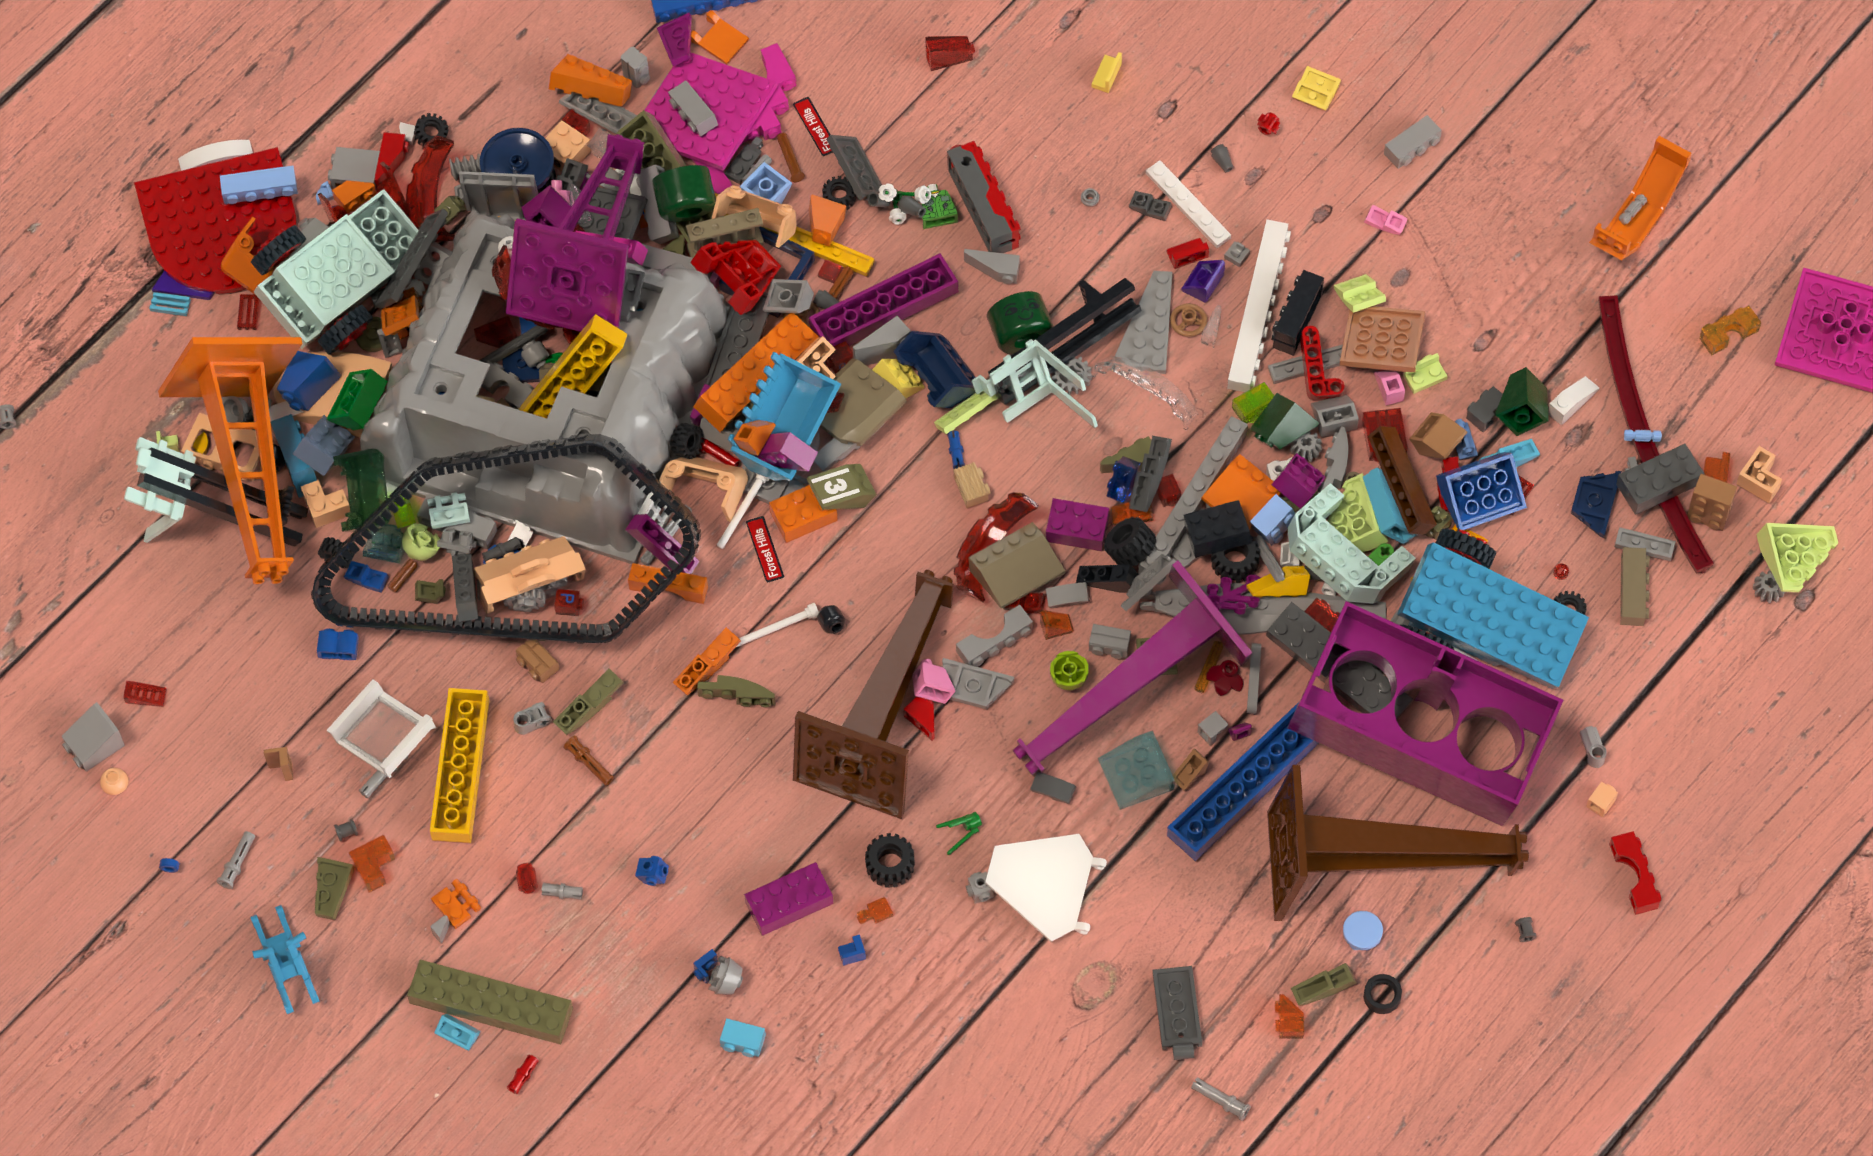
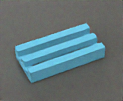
(170, 301)

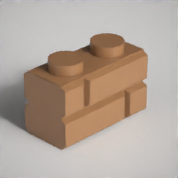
(537, 660)

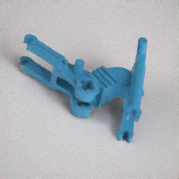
(284, 958)

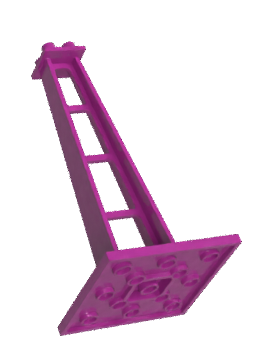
(573, 275)
(1166, 648)

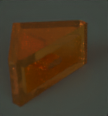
(1055, 624)

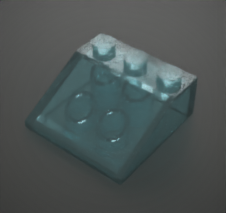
(1137, 770)

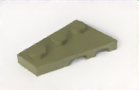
(332, 884)

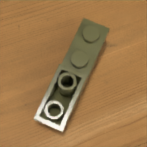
(745, 691)
(589, 703)

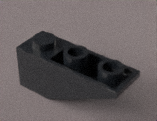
(1108, 577)

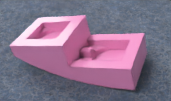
(1385, 221)

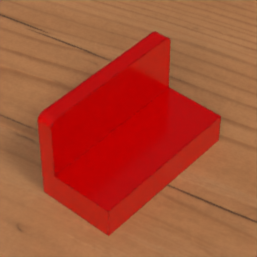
(1188, 253)

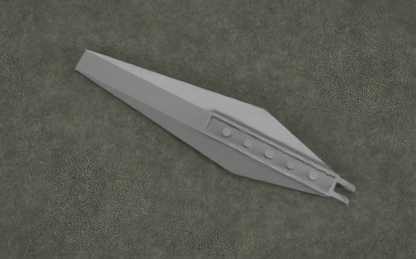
(1255, 619)

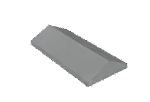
(604, 114)

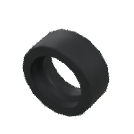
(1382, 1008)

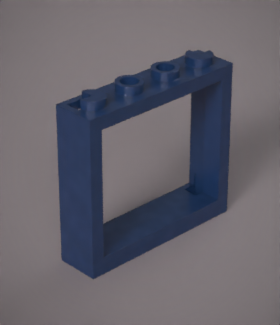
(790, 247)

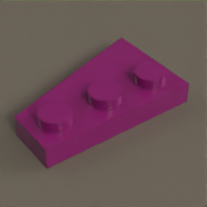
(677, 38)

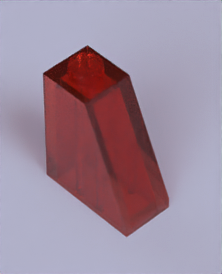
(948, 51)

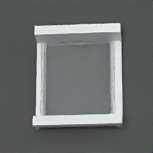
(379, 729)

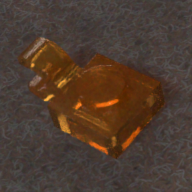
(877, 910)

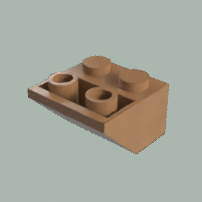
(1437, 436)

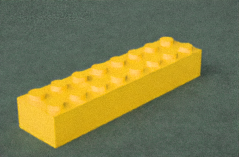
(578, 365)
(459, 765)

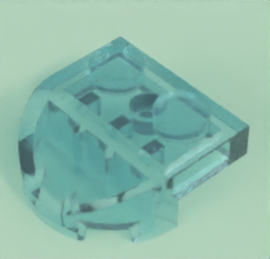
(385, 544)

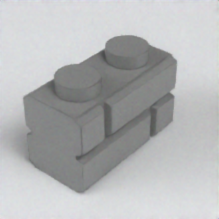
(635, 67)
(1109, 641)

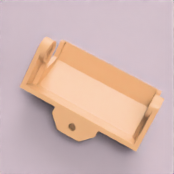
(527, 570)

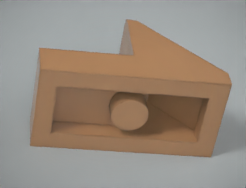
(1190, 769)

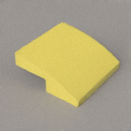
(1316, 88)

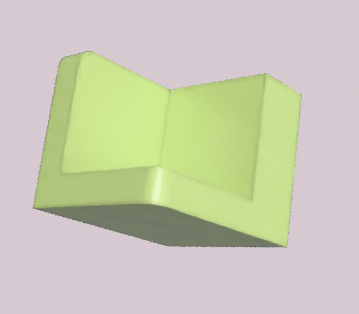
(173, 442)

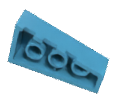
(288, 438)

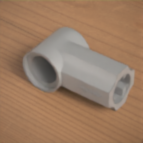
(1593, 745)

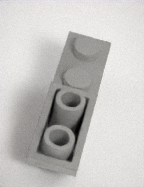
(1336, 460)

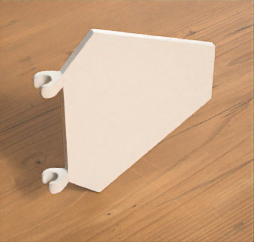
(1044, 881)

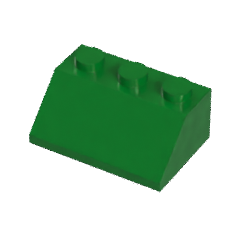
(357, 399)

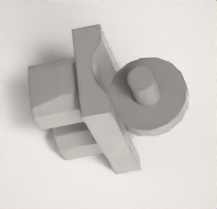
(456, 545)

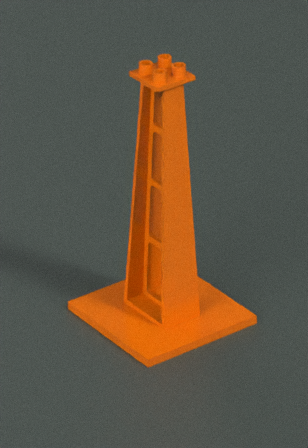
(240, 369)

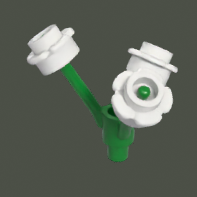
(889, 193)

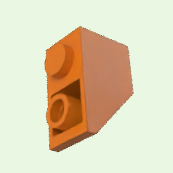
(353, 194)
(753, 436)

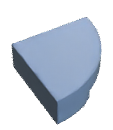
(326, 190)

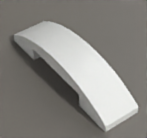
(215, 153)

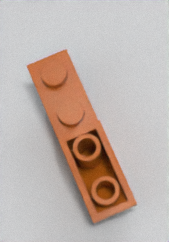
(707, 663)

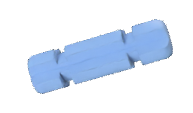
(1643, 435)

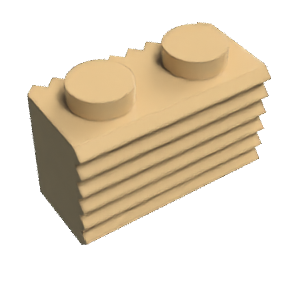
(971, 484)

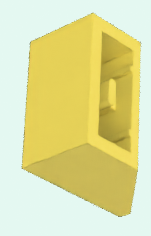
(899, 376)

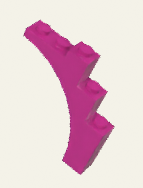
(780, 72)

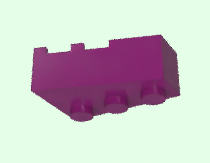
(787, 452)

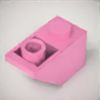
(1390, 386)

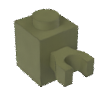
(1442, 519)

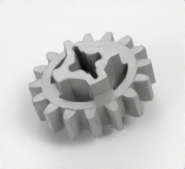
(1080, 368)
(526, 601)

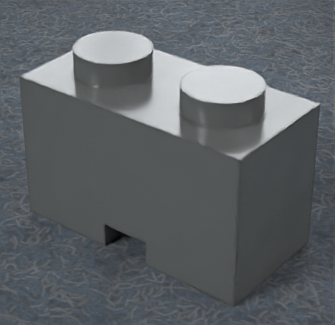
(1484, 410)

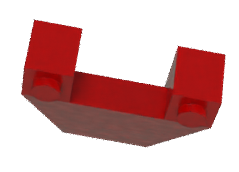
(742, 266)

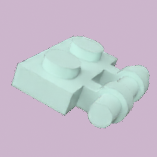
(448, 515)

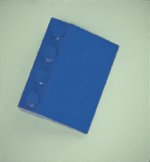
(1482, 490)

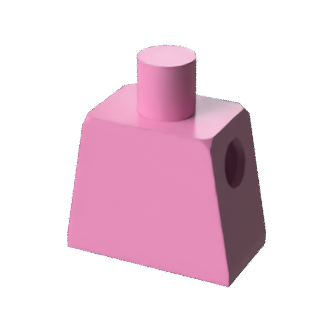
(932, 682)

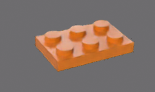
(399, 315)

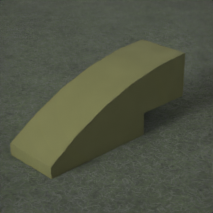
(1324, 985)

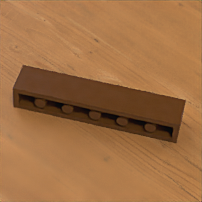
(1402, 480)

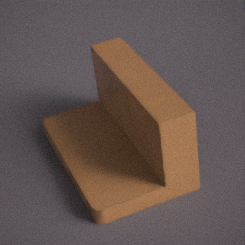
(280, 758)

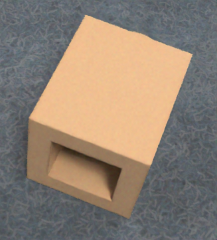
(1602, 799)

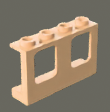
(213, 461)

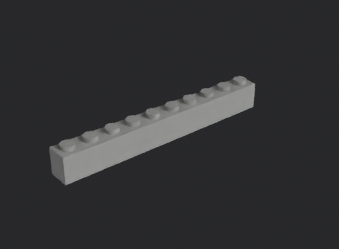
(1190, 501)

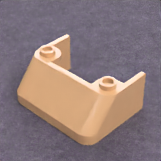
(773, 214)
(726, 476)

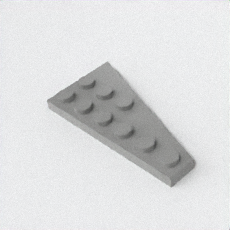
(1148, 331)

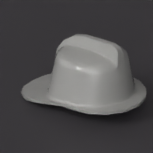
(235, 408)

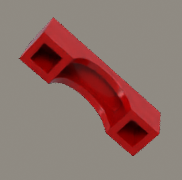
(1627, 851)

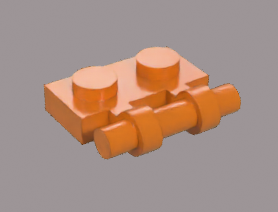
(449, 905)

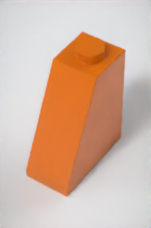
(825, 219)

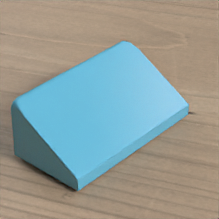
(457, 1031)

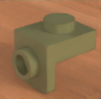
(453, 206)
(429, 591)

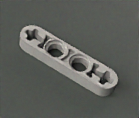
(1254, 678)

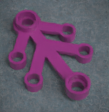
(1234, 595)

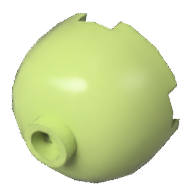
(419, 542)

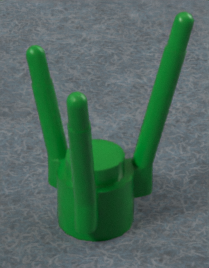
(969, 821)

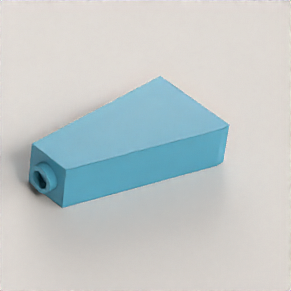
(1385, 507)

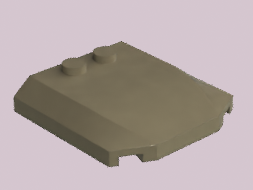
(866, 404)

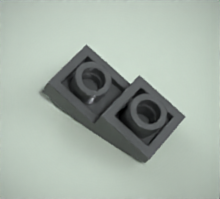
(1147, 205)
(1053, 787)

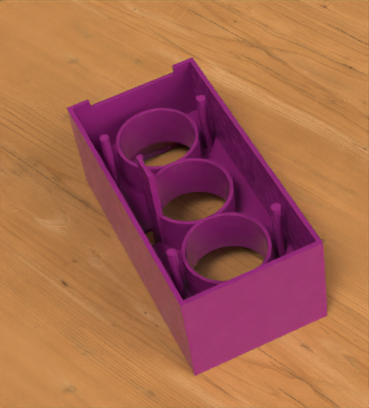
(1440, 674)

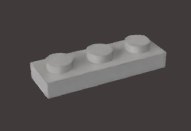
(1655, 546)

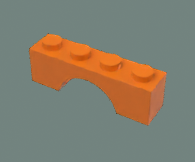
(688, 586)

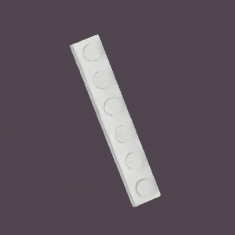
(1188, 204)

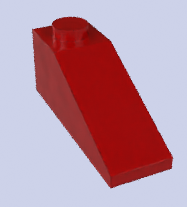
(391, 153)

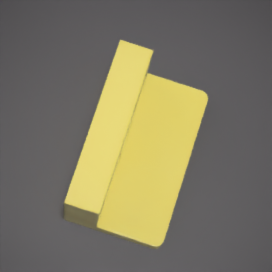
(1107, 72)

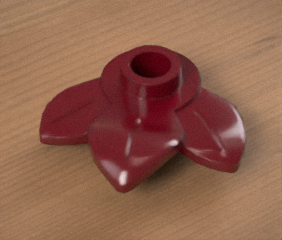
(1223, 680)

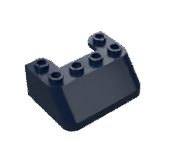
(939, 366)

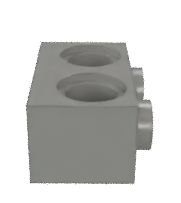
(432, 263)

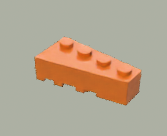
(590, 81)

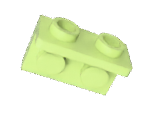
(1427, 373)

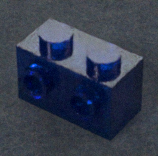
(1123, 479)

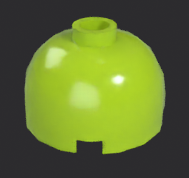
(1069, 670)

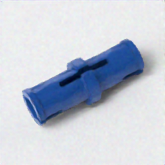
(956, 449)

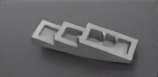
(833, 452)

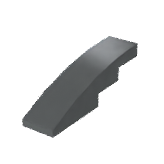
(1149, 478)

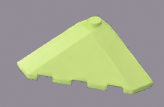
(1356, 516)
(1795, 551)

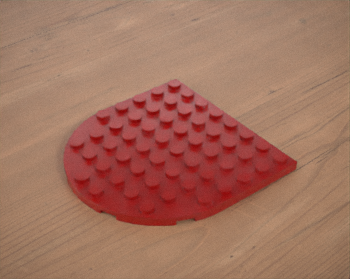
(195, 229)

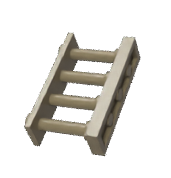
(727, 228)

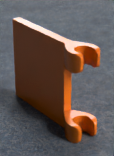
(721, 40)

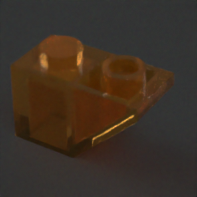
(1290, 1019)

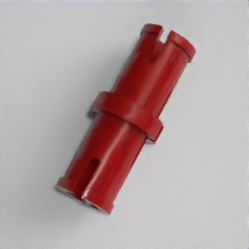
(522, 1074)

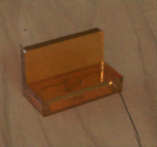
(1717, 467)

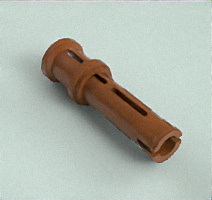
(583, 755)

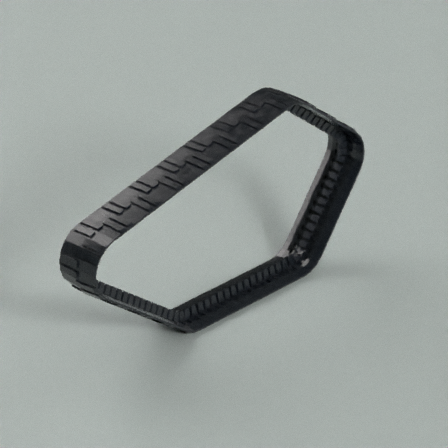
(427, 470)

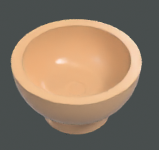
(114, 781)

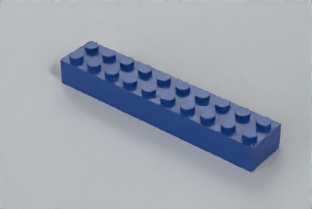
(1239, 788)

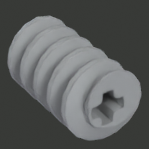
(472, 165)

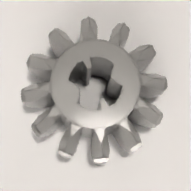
(1307, 446)
(1762, 588)

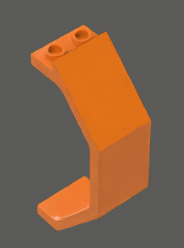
(1657, 184)

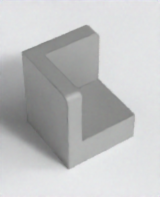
(1211, 727)

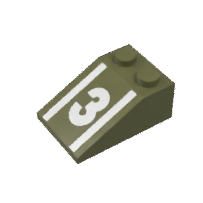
(842, 487)

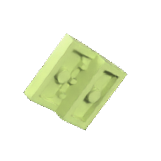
(1359, 293)

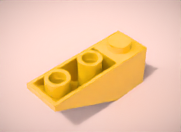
(1293, 585)

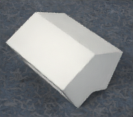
(1286, 557)

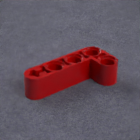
(1316, 363)

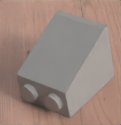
(92, 738)

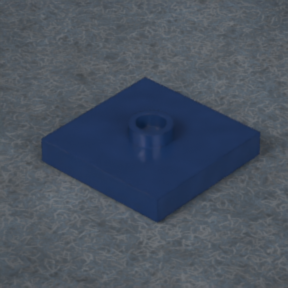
(515, 364)

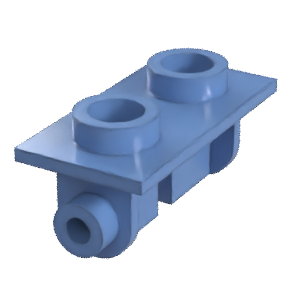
(1466, 447)

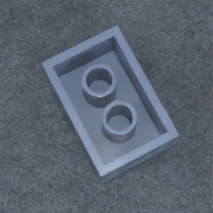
(323, 443)

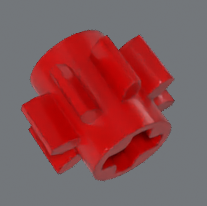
(1268, 123)

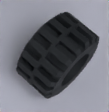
(1130, 542)
(1237, 570)
(890, 845)

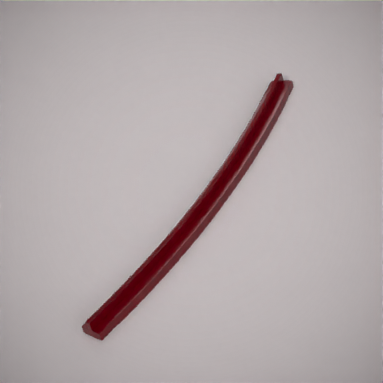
(1636, 420)

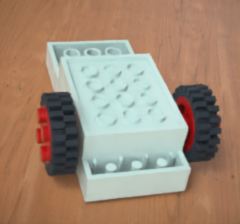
(333, 272)

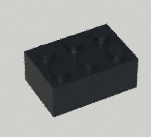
(1217, 528)

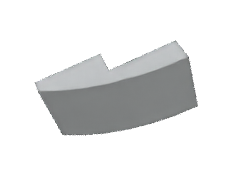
(1067, 594)

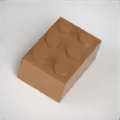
(1711, 502)

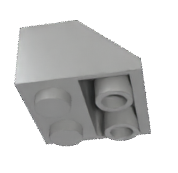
(1334, 414)

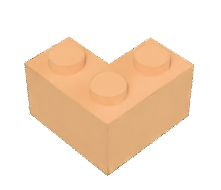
(815, 356)
(1757, 478)
(323, 507)

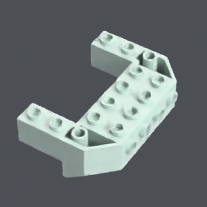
(1336, 558)

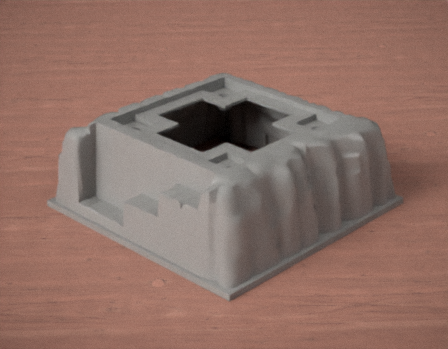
(639, 404)

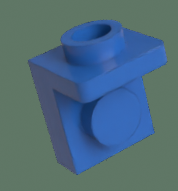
(706, 962)

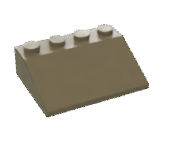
(1016, 565)

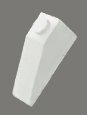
(1571, 400)

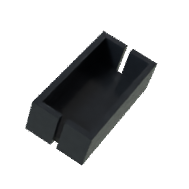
(1297, 312)

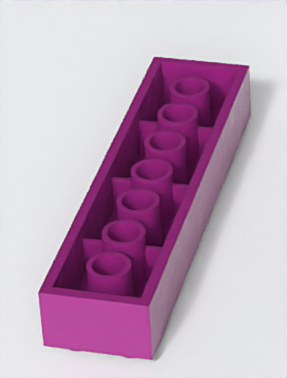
(896, 296)

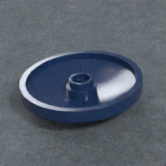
(518, 153)

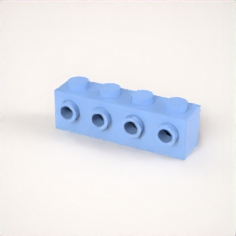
(258, 184)

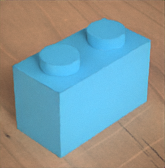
(742, 1038)

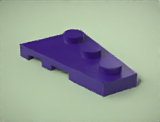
(168, 285)

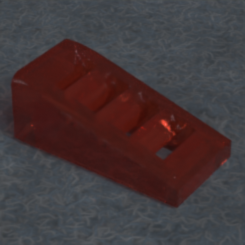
(137, 686)

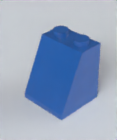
(307, 380)

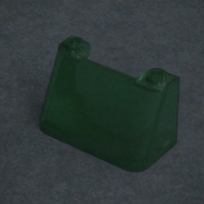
(365, 485)

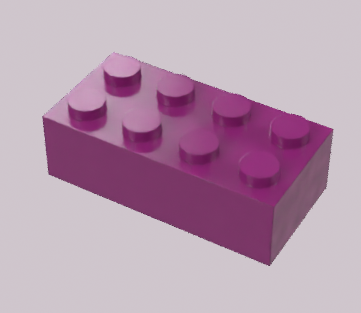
(788, 898)

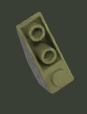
(1134, 452)

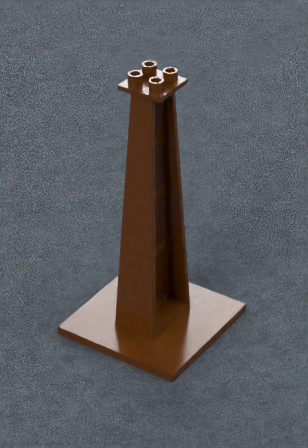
(855, 757)
(1335, 844)

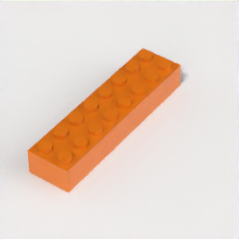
(731, 392)

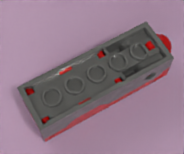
(983, 198)

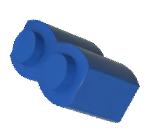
(337, 644)

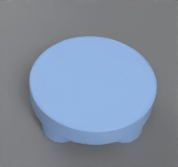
(1362, 930)

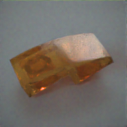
(1122, 512)

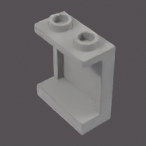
(353, 165)

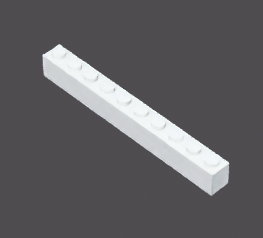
(1257, 307)

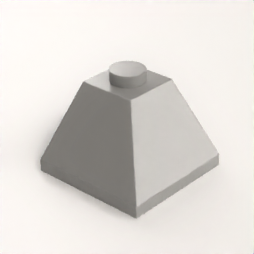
(788, 296)

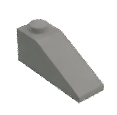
(998, 266)

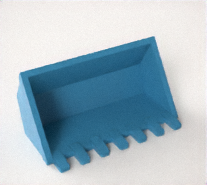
(793, 400)

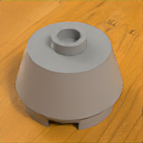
(725, 977)

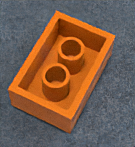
(800, 514)

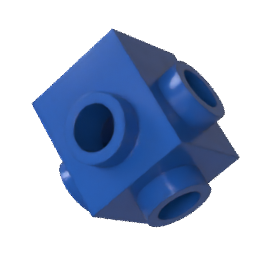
(652, 870)

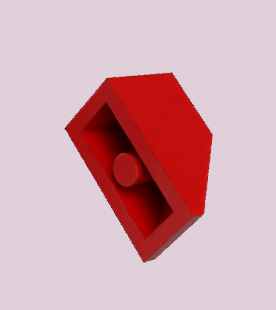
(921, 715)

